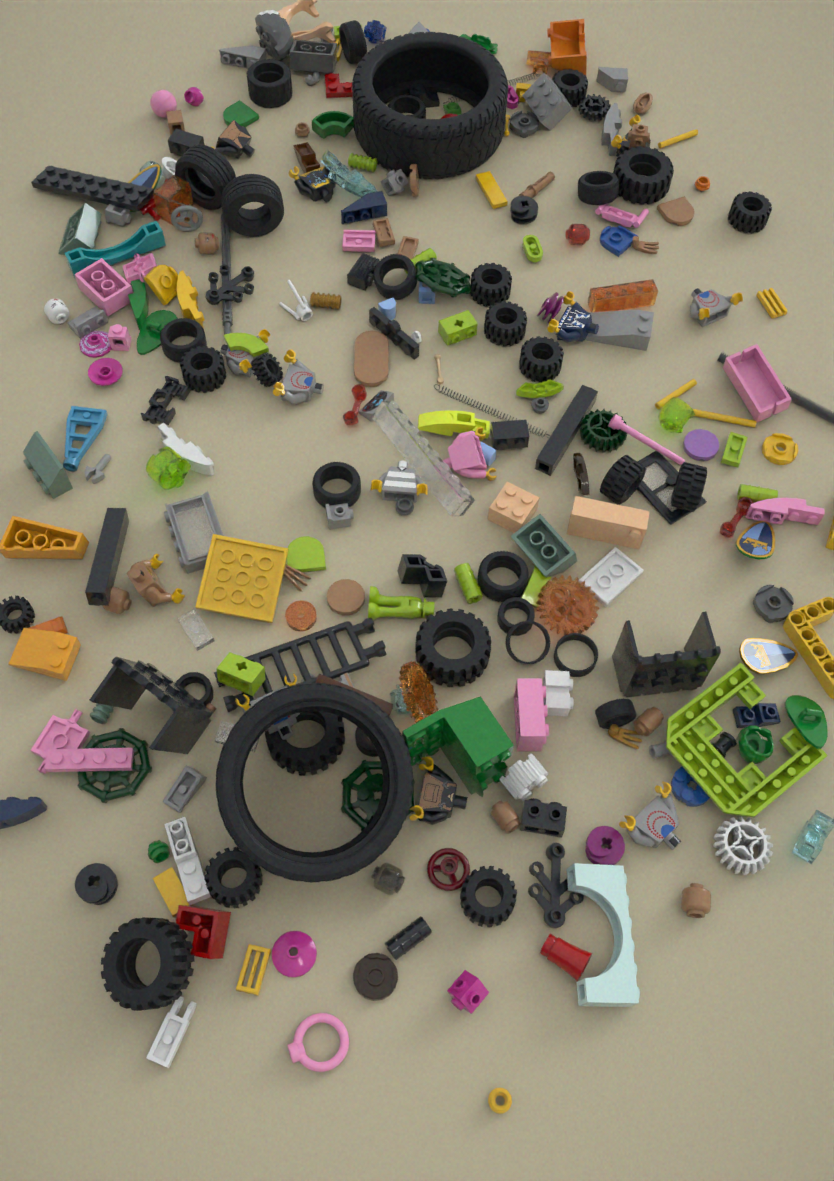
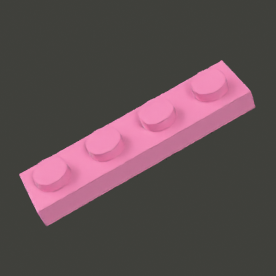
(89, 759)

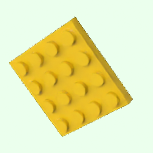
(242, 578)

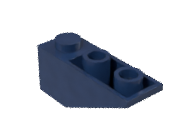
(367, 207)

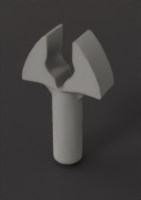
(97, 470)

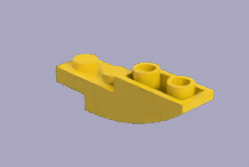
(187, 298)

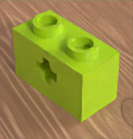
(457, 327)
(241, 673)

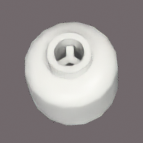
(56, 311)

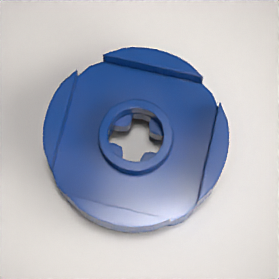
(684, 793)

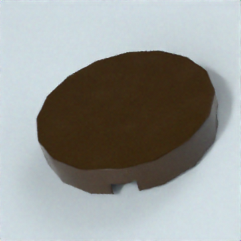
(375, 976)

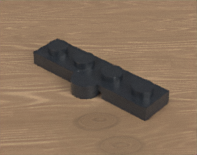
(393, 332)

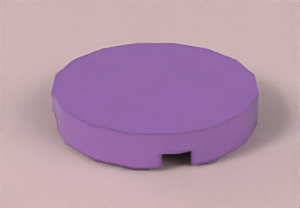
(701, 444)

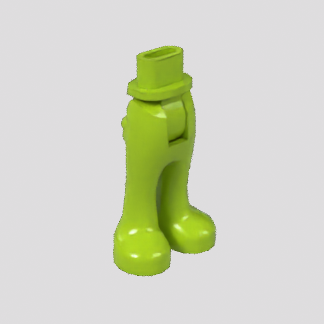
(406, 606)

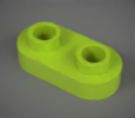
(532, 248)

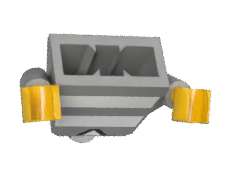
(400, 483)

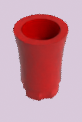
(566, 956)

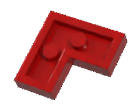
(335, 89)

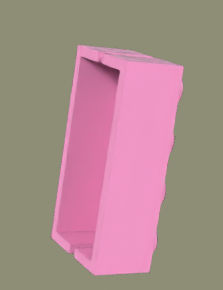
(757, 383)

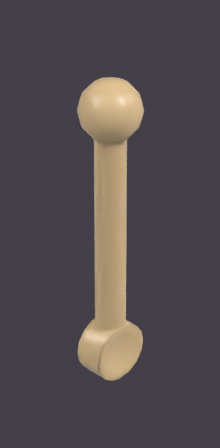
(440, 380)

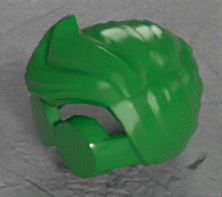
(752, 746)

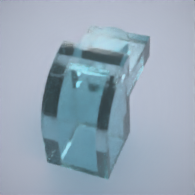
(813, 836)

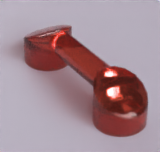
(359, 394)
(728, 528)

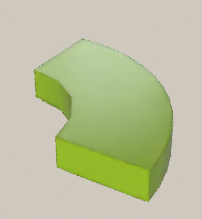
(246, 342)
(539, 390)

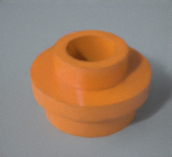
(702, 183)

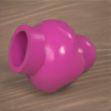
(194, 96)

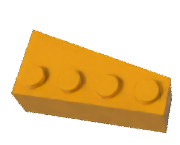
(41, 541)

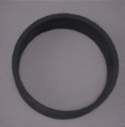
(579, 637)
(547, 640)

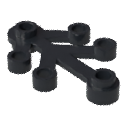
(215, 295)
(553, 887)

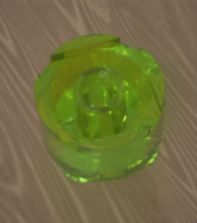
(167, 468)

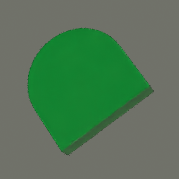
(240, 113)

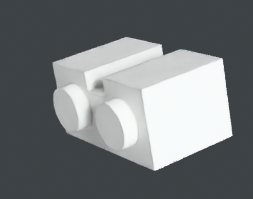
(557, 692)

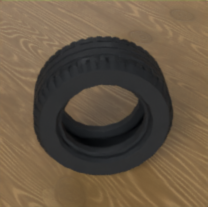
(206, 173)

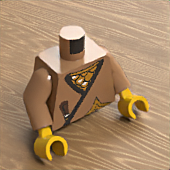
(149, 585)

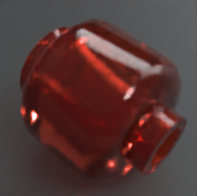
(577, 234)

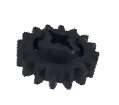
(594, 107)

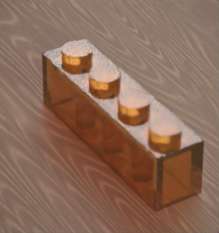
(622, 296)

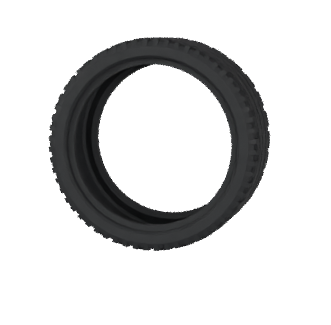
(381, 829)

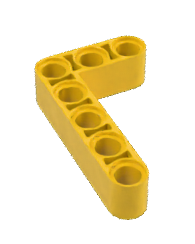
(813, 644)

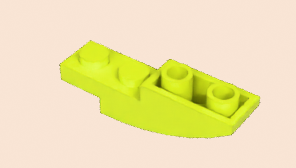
(451, 421)

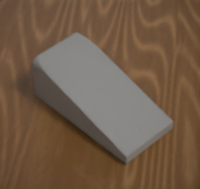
(184, 788)

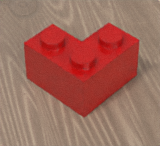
(209, 929)

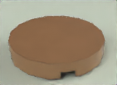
(414, 180)
(345, 597)

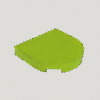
(306, 554)

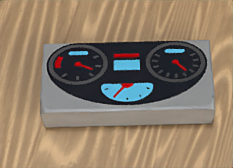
(370, 408)

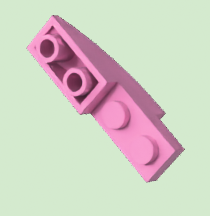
(791, 509)

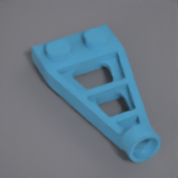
(86, 417)

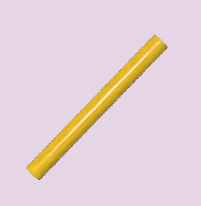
(724, 418)

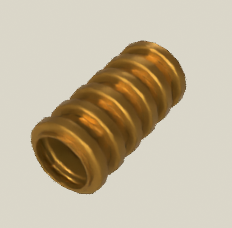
(325, 300)

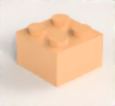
(513, 508)

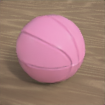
(162, 102)

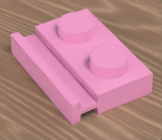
(359, 240)

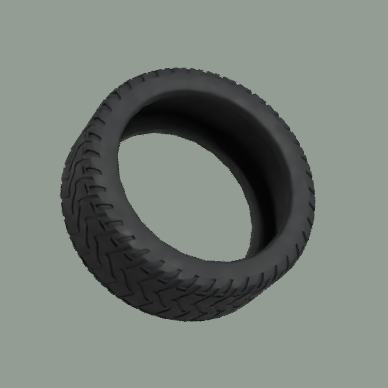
(444, 66)

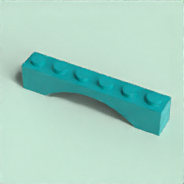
(144, 240)

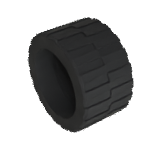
(269, 83)

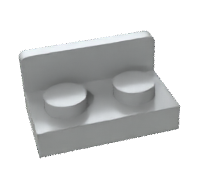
(88, 322)

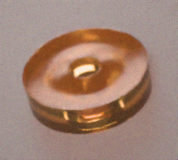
(305, 622)

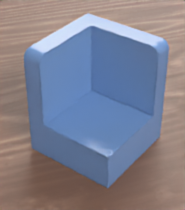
(426, 296)

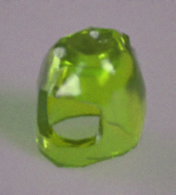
(675, 415)

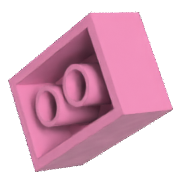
(104, 286)
(530, 714)

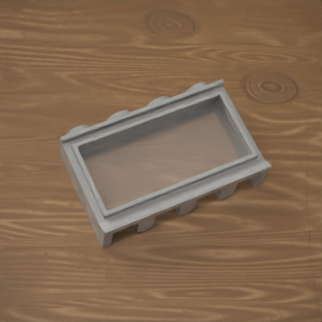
(193, 526)

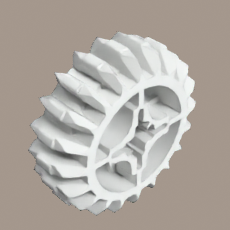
(739, 829)

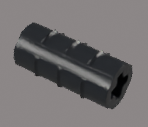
(408, 938)

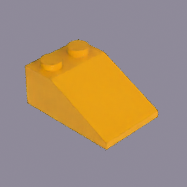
(45, 653)

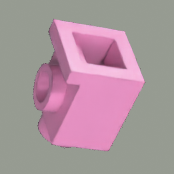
(119, 333)

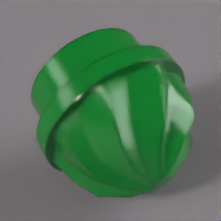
(158, 851)

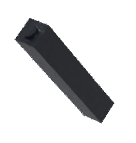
(566, 430)
(107, 557)

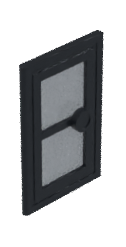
(659, 485)

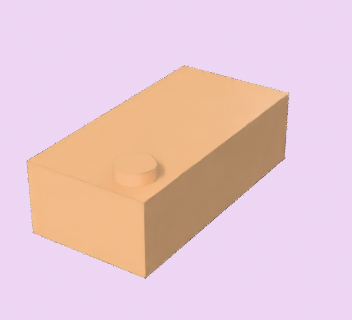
(608, 522)

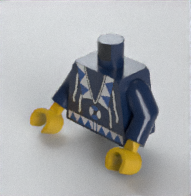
(574, 323)

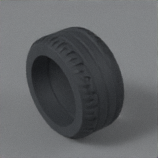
(352, 41)
(409, 104)
(598, 187)
(393, 262)
(178, 328)
(336, 470)
(506, 560)

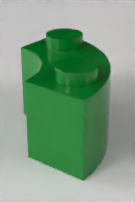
(332, 123)

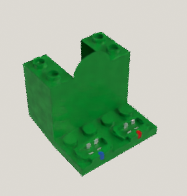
(468, 739)

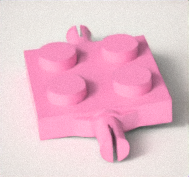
(139, 267)
(60, 735)

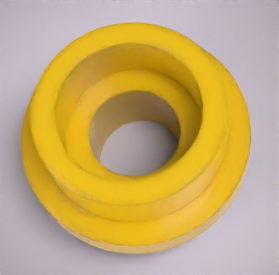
(507, 1100)

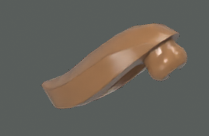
(643, 103)

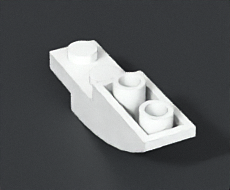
(188, 451)
(187, 860)

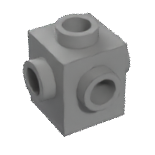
(394, 182)

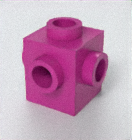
(467, 992)

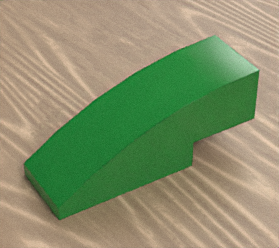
(139, 302)

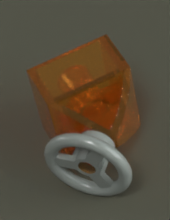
(176, 204)

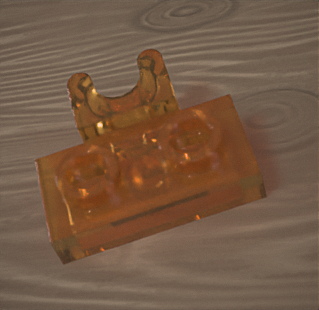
(538, 60)

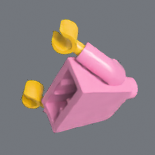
(467, 456)

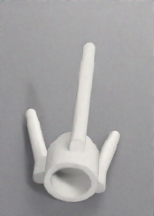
(303, 310)

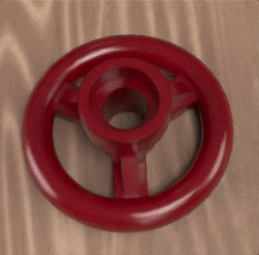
(453, 862)

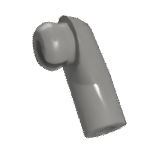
(312, 79)

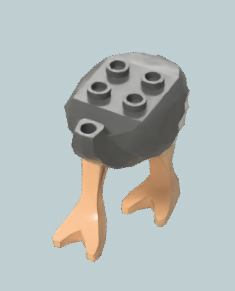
(275, 30)

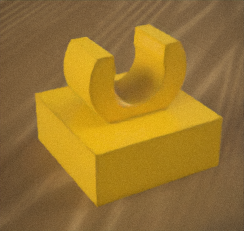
(521, 88)

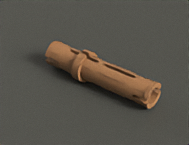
(533, 189)

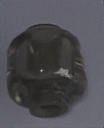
(388, 878)

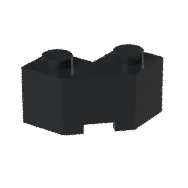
(416, 570)

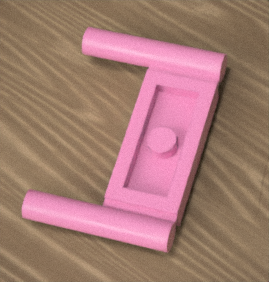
(620, 216)

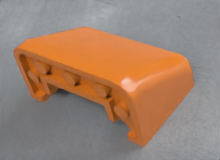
(568, 45)

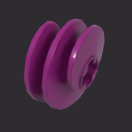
(552, 306)
(601, 836)

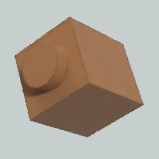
(175, 120)

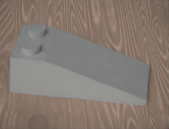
(623, 328)

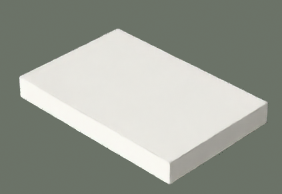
(611, 576)

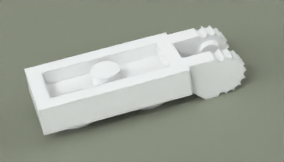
(171, 1034)

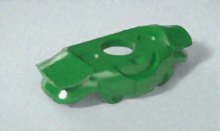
(483, 41)

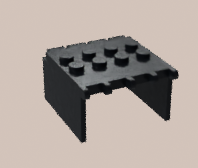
(668, 671)
(128, 682)

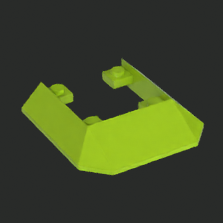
(733, 792)

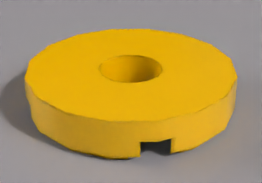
(776, 456)

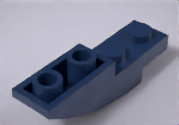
(17, 811)

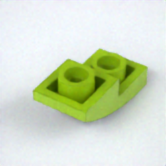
(533, 587)

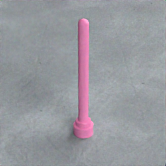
(617, 423)

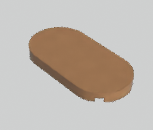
(371, 358)

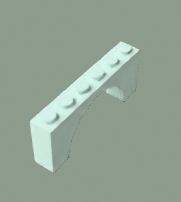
(618, 982)

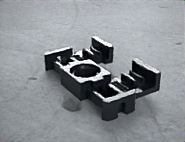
(157, 410)

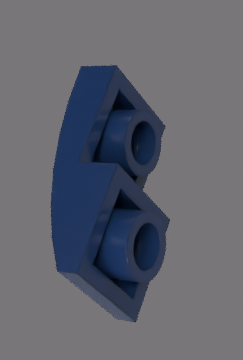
(760, 715)

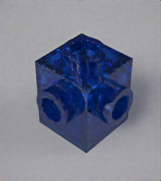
(375, 31)

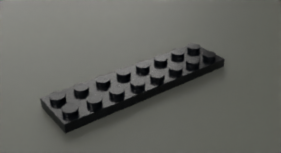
(93, 188)

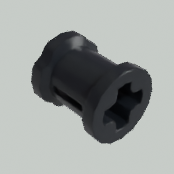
(724, 745)

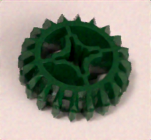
(600, 435)

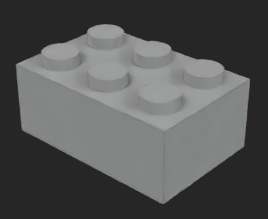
(547, 101)

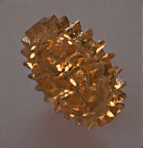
(584, 608)
(417, 691)

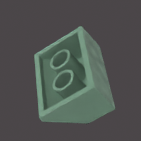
(81, 229)
(46, 467)
(544, 547)

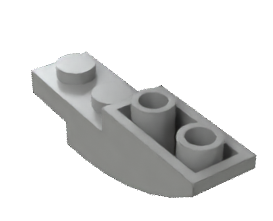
(611, 127)

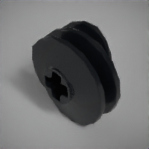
(523, 209)
(104, 891)

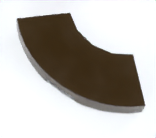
(581, 473)

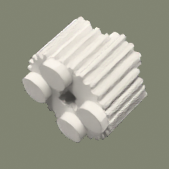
(524, 778)

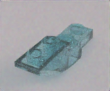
(350, 181)

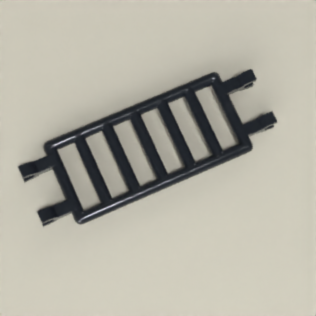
(364, 655)

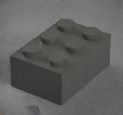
(313, 56)

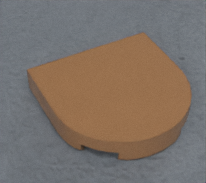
(677, 211)

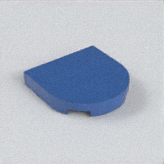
(616, 239)

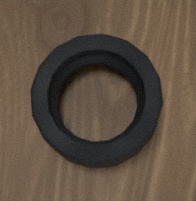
(522, 604)
(195, 677)
(615, 712)

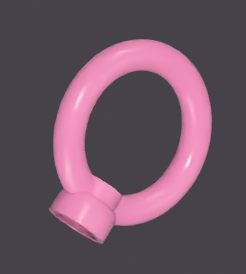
(297, 1049)

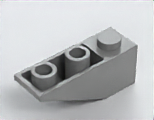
(242, 56)

